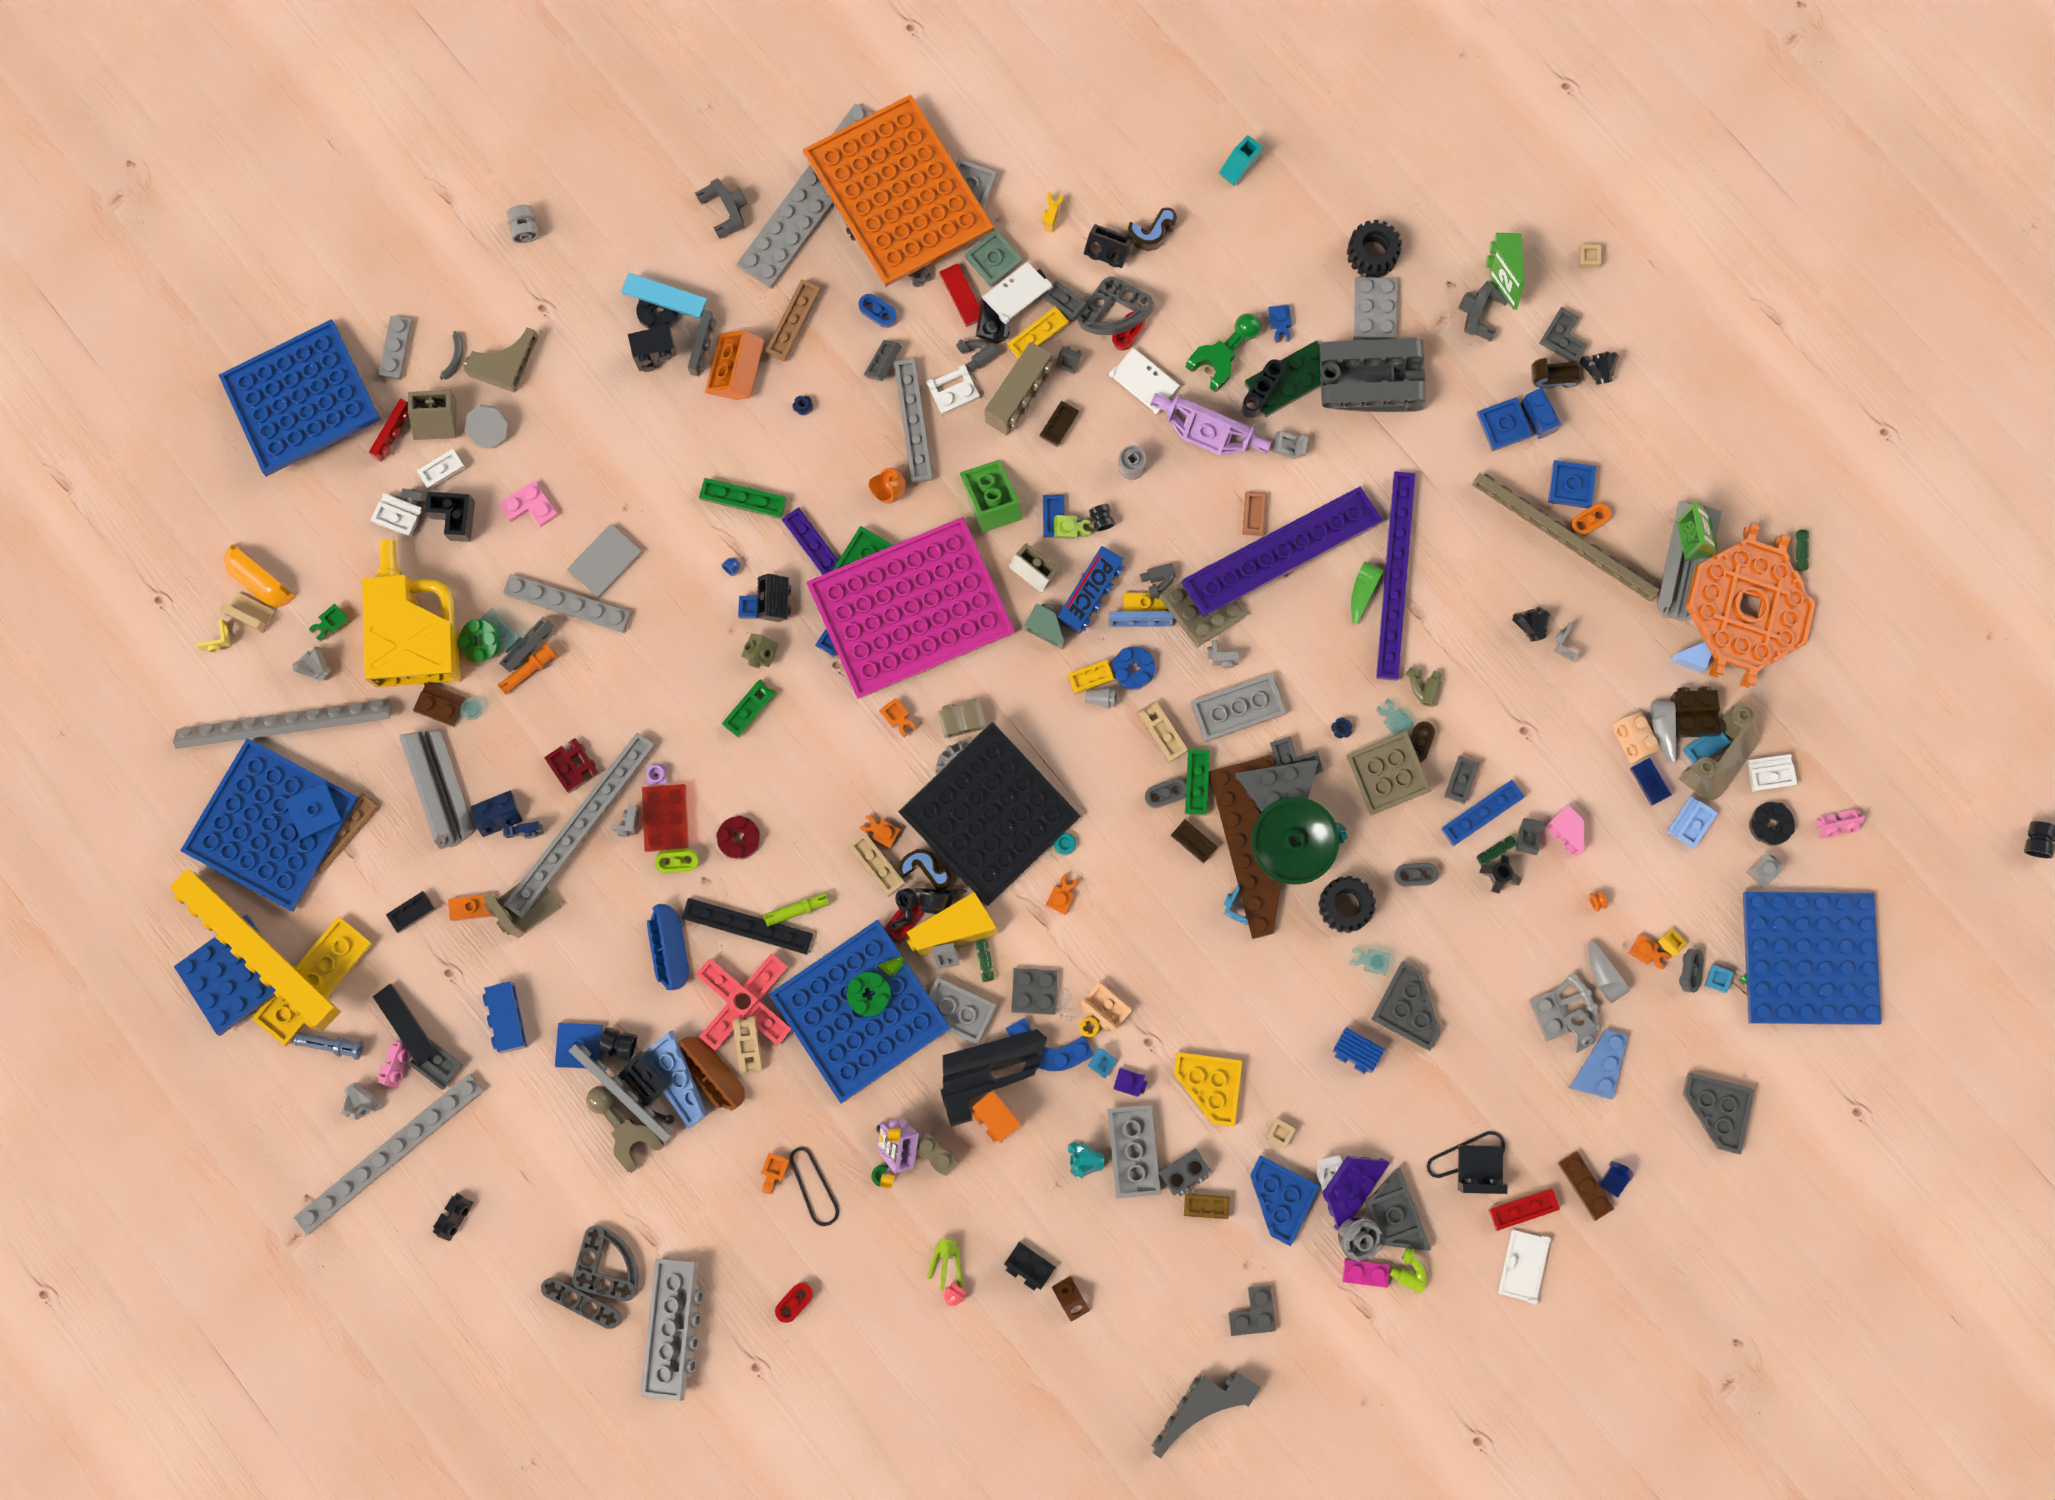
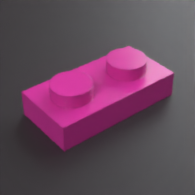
(1366, 1273)

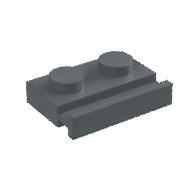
(439, 1068)

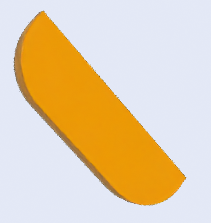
(256, 579)

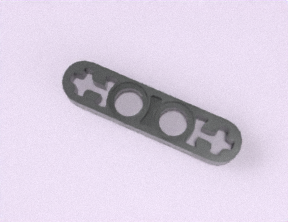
(579, 1306)

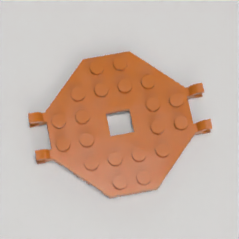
(1782, 615)

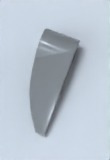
(1664, 724)
(1606, 975)

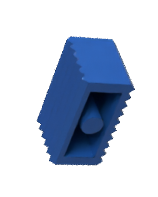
(1540, 413)
(1358, 1051)

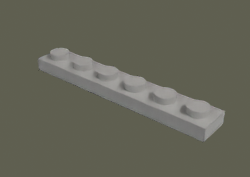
(913, 421)
(566, 603)
(629, 1099)

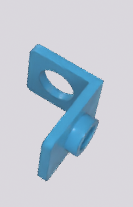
(1228, 902)

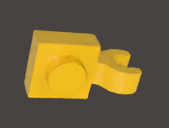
(1050, 215)

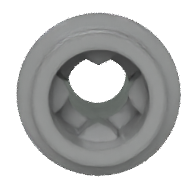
(1102, 697)

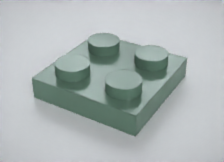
(993, 258)

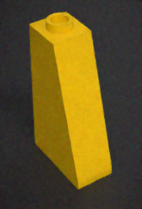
(957, 924)

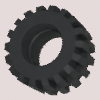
(1374, 233)
(1354, 887)

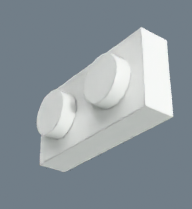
(441, 469)

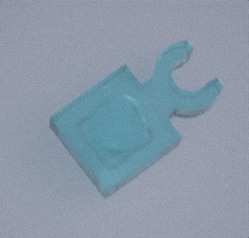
(1397, 720)
(1374, 960)

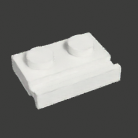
(396, 515)
(1771, 773)

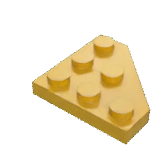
(1211, 1084)

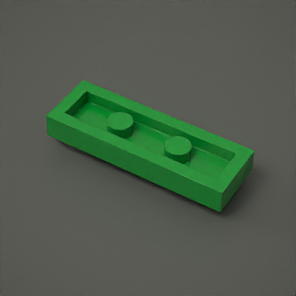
(1197, 782)

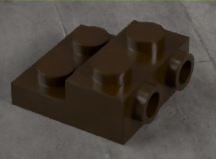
(1696, 712)

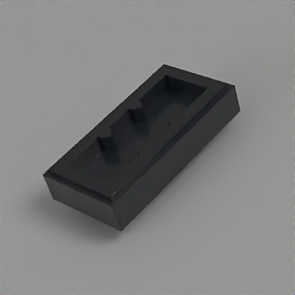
(410, 912)

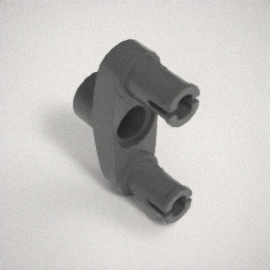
(733, 202)
(1474, 306)

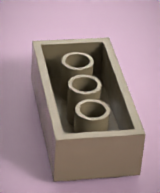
(1019, 388)

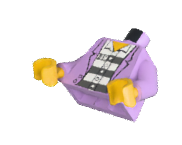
(898, 1148)

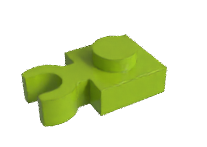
(1068, 527)

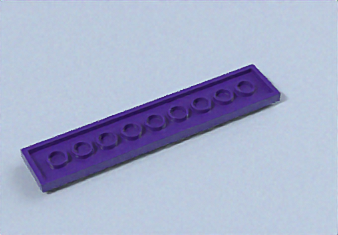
(1281, 551)

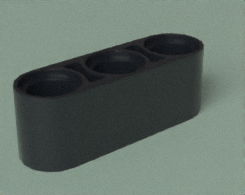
(1266, 379)

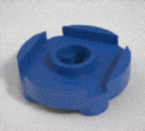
(1123, 674)

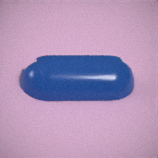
(668, 947)

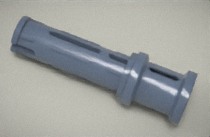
(338, 1046)

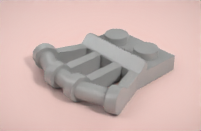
(1550, 1010)

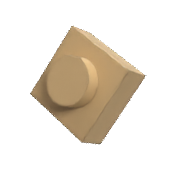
(1589, 255)
(1280, 1133)

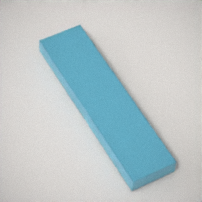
(664, 295)

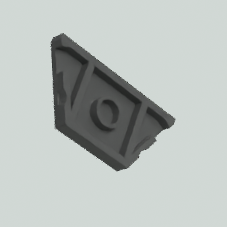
(1278, 782)
(1396, 1214)

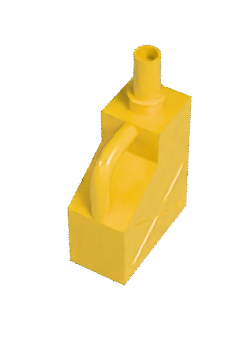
(402, 639)

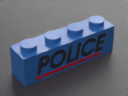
(1090, 590)

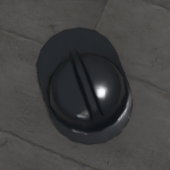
(935, 901)

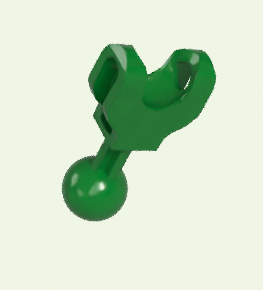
(1221, 354)

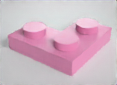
(529, 499)

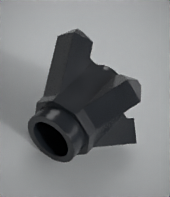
(1601, 366)
(1533, 623)
(1500, 874)

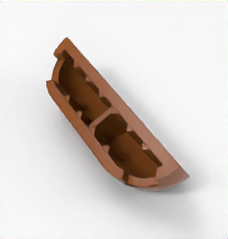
(712, 1074)

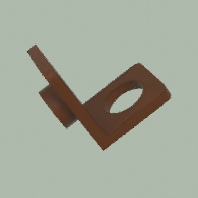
(1069, 1297)

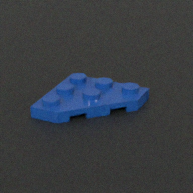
(1282, 1198)

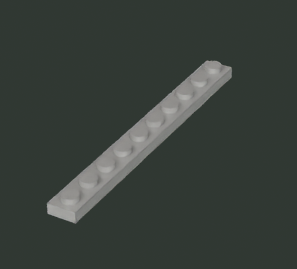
(282, 723)
(579, 825)
(388, 1154)

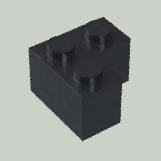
(651, 345)
(455, 510)

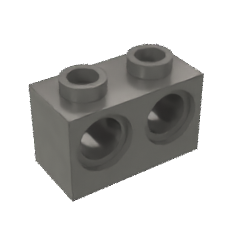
(1182, 1168)

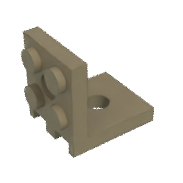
(512, 923)

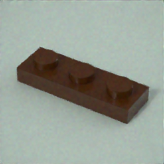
(1585, 1186)

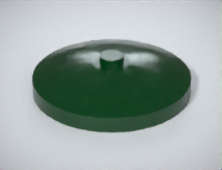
(1295, 840)

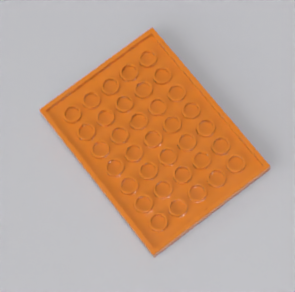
(898, 190)

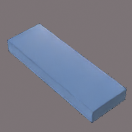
(1141, 619)

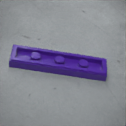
(810, 541)

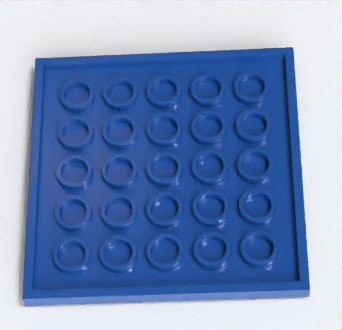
(299, 397)
(251, 832)
(1811, 958)
(844, 1044)

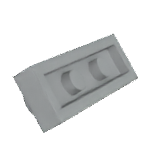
(395, 347)

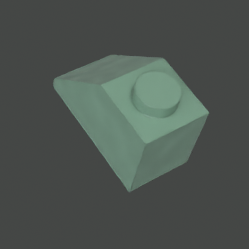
(1045, 625)

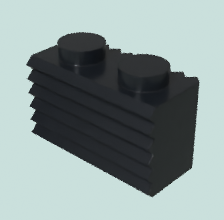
(773, 597)

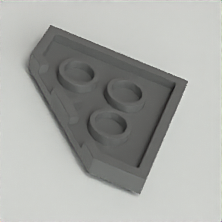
(1408, 1008)
(1721, 1110)

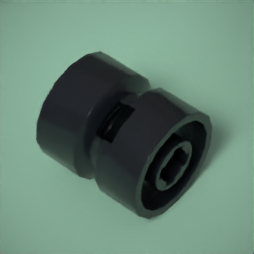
(2041, 840)
(618, 1044)

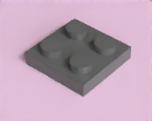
(1034, 991)

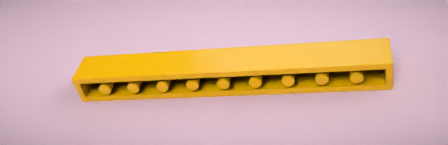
(255, 950)

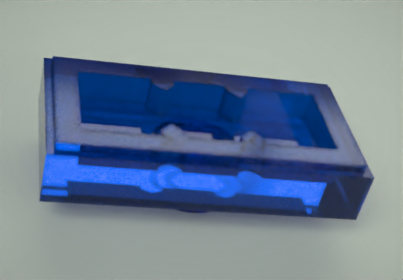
(1650, 781)

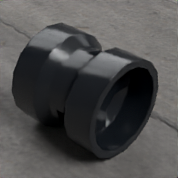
(1102, 517)

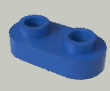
(878, 310)

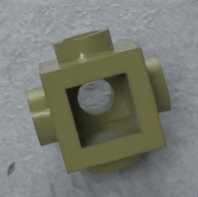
(759, 651)

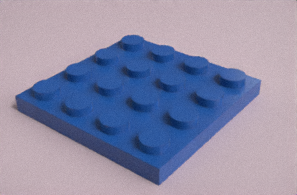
(223, 984)

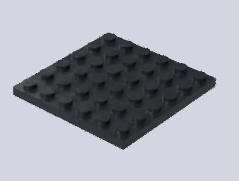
(989, 813)

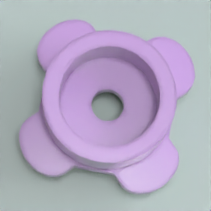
(651, 770)

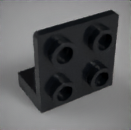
(1481, 1169)

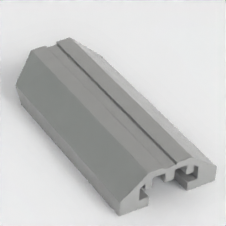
(1678, 572)
(437, 787)

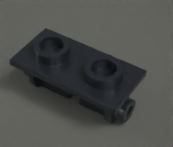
(448, 1225)

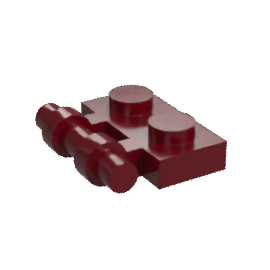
(565, 768)

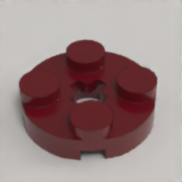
(726, 836)

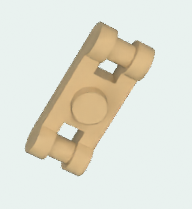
(747, 1044)

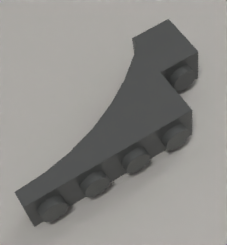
(1203, 1401)

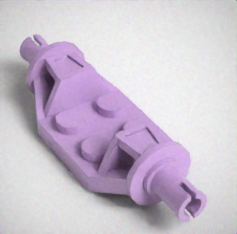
(1209, 428)

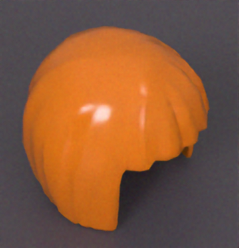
(887, 485)

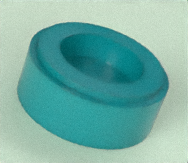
(1065, 844)

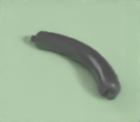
(458, 351)

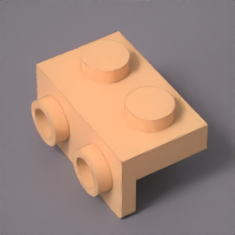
(1636, 737)
(1106, 1007)

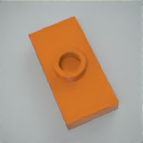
(467, 908)

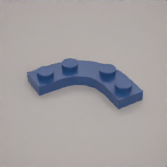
(1061, 1058)

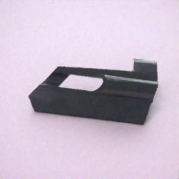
(969, 1070)

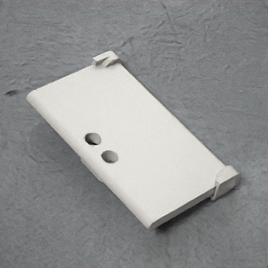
(1016, 295)
(1143, 382)
(1524, 1266)

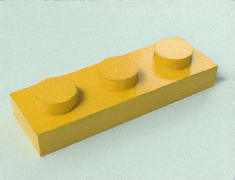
(1039, 331)

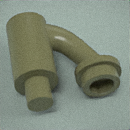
(1429, 695)

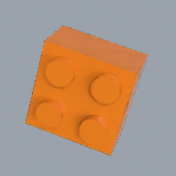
(996, 1117)

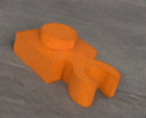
(895, 715)
(883, 833)
(1061, 897)
(1646, 950)

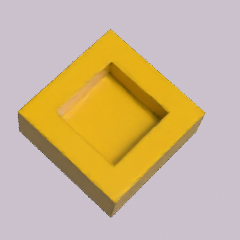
(1672, 942)

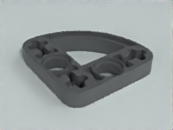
(1109, 296)
(591, 1269)

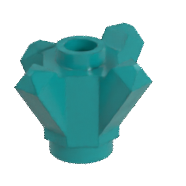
(1084, 1160)

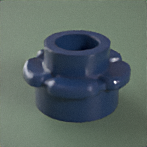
(805, 409)
(1341, 722)

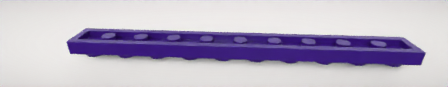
(1395, 576)

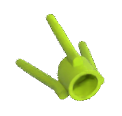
(946, 1249)

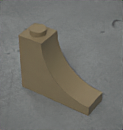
(503, 367)

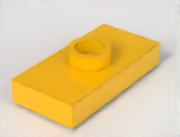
(1141, 602)
(1090, 677)

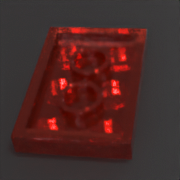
(665, 817)

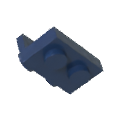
(496, 813)

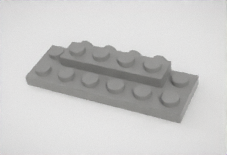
(672, 1329)

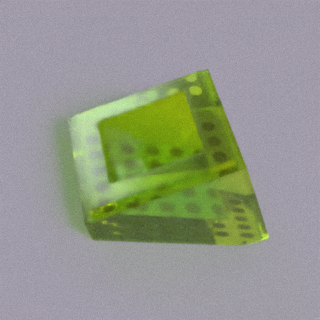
(892, 966)

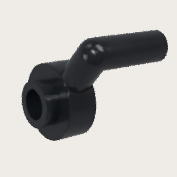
(906, 901)

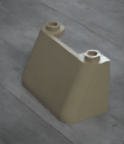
(1713, 777)

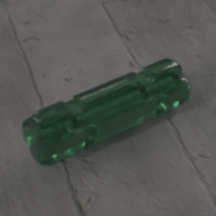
(1802, 550)
(1496, 850)
(984, 960)

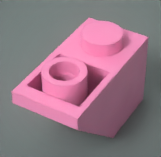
(1569, 829)

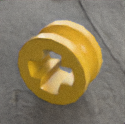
(1083, 1024)

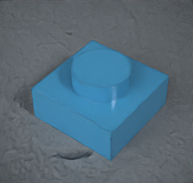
(1718, 979)
(1102, 1063)

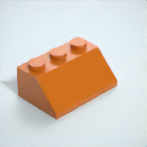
(735, 365)

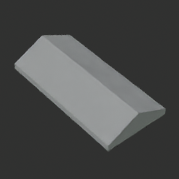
(1134, 1151)

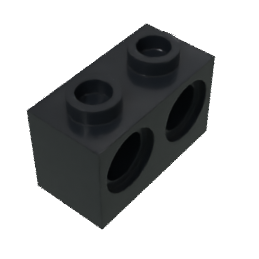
(1109, 241)

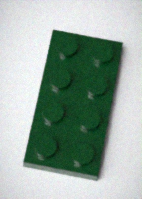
(1299, 378)

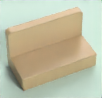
(248, 612)

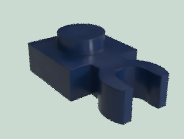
(528, 830)

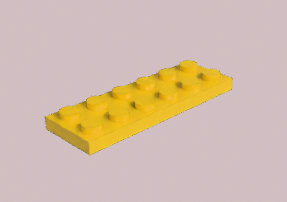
(325, 968)

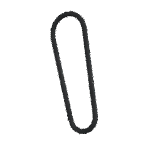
(1456, 1147)
(803, 1191)

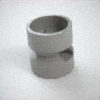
(522, 223)
(1132, 462)

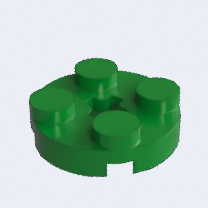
(469, 644)
(858, 987)

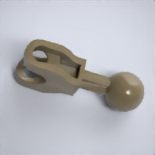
(626, 1133)

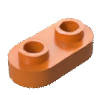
(1589, 519)

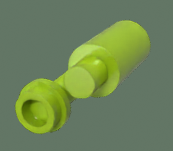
(1408, 1279)

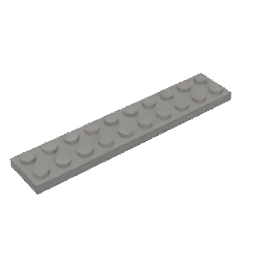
(791, 222)

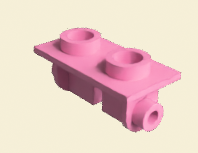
(1849, 821)
(392, 1074)

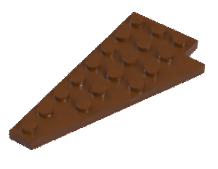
(1238, 816)

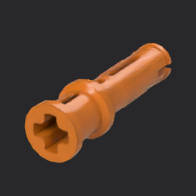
(535, 662)

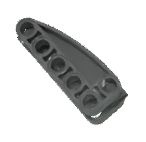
(1373, 375)

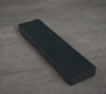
(405, 1024)

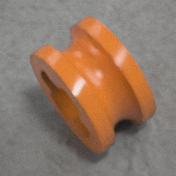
(1598, 900)

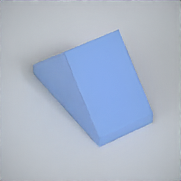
(1694, 658)

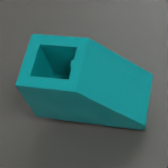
(1241, 160)

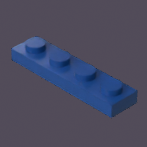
(1482, 813)

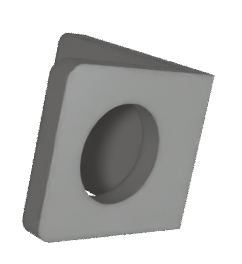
(1561, 650)
(1584, 1034)

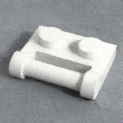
(955, 396)

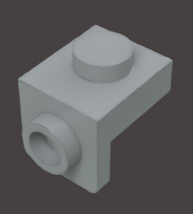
(1290, 445)
(1225, 659)

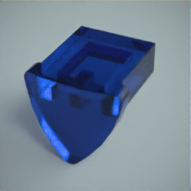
(1616, 1178)

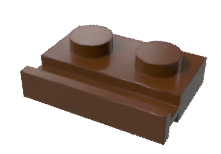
(439, 704)

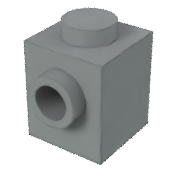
(1765, 870)

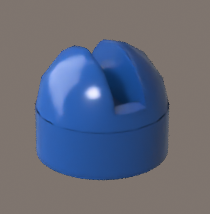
(731, 566)

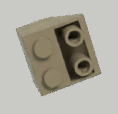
(432, 414)

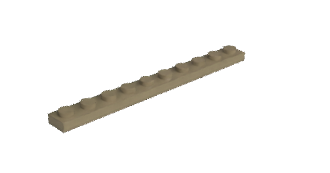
(1573, 541)

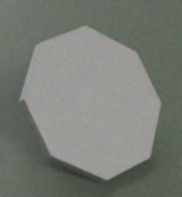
(486, 426)

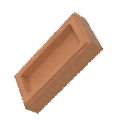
(1254, 513)

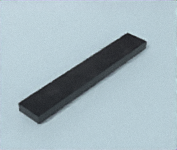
(747, 926)

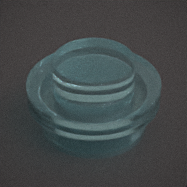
(471, 709)

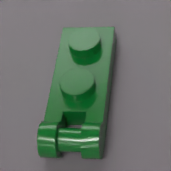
(748, 709)

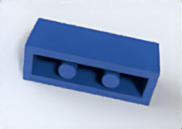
(504, 1017)

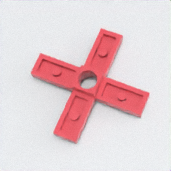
(730, 989)

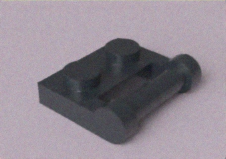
(647, 1075)

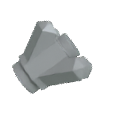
(313, 664)
(359, 1102)

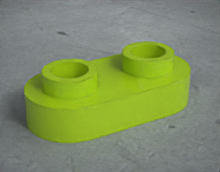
(677, 861)

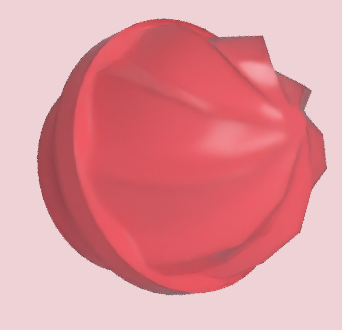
(954, 1295)

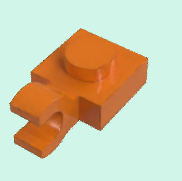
(774, 1169)

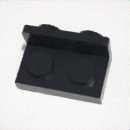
(990, 326)
(1029, 1266)

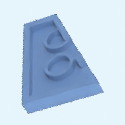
(1602, 1067)

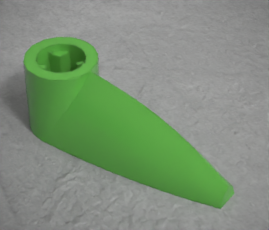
(1363, 589)

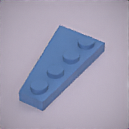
(682, 1091)

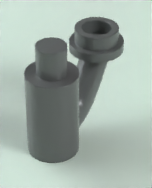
(981, 358)
(1164, 572)

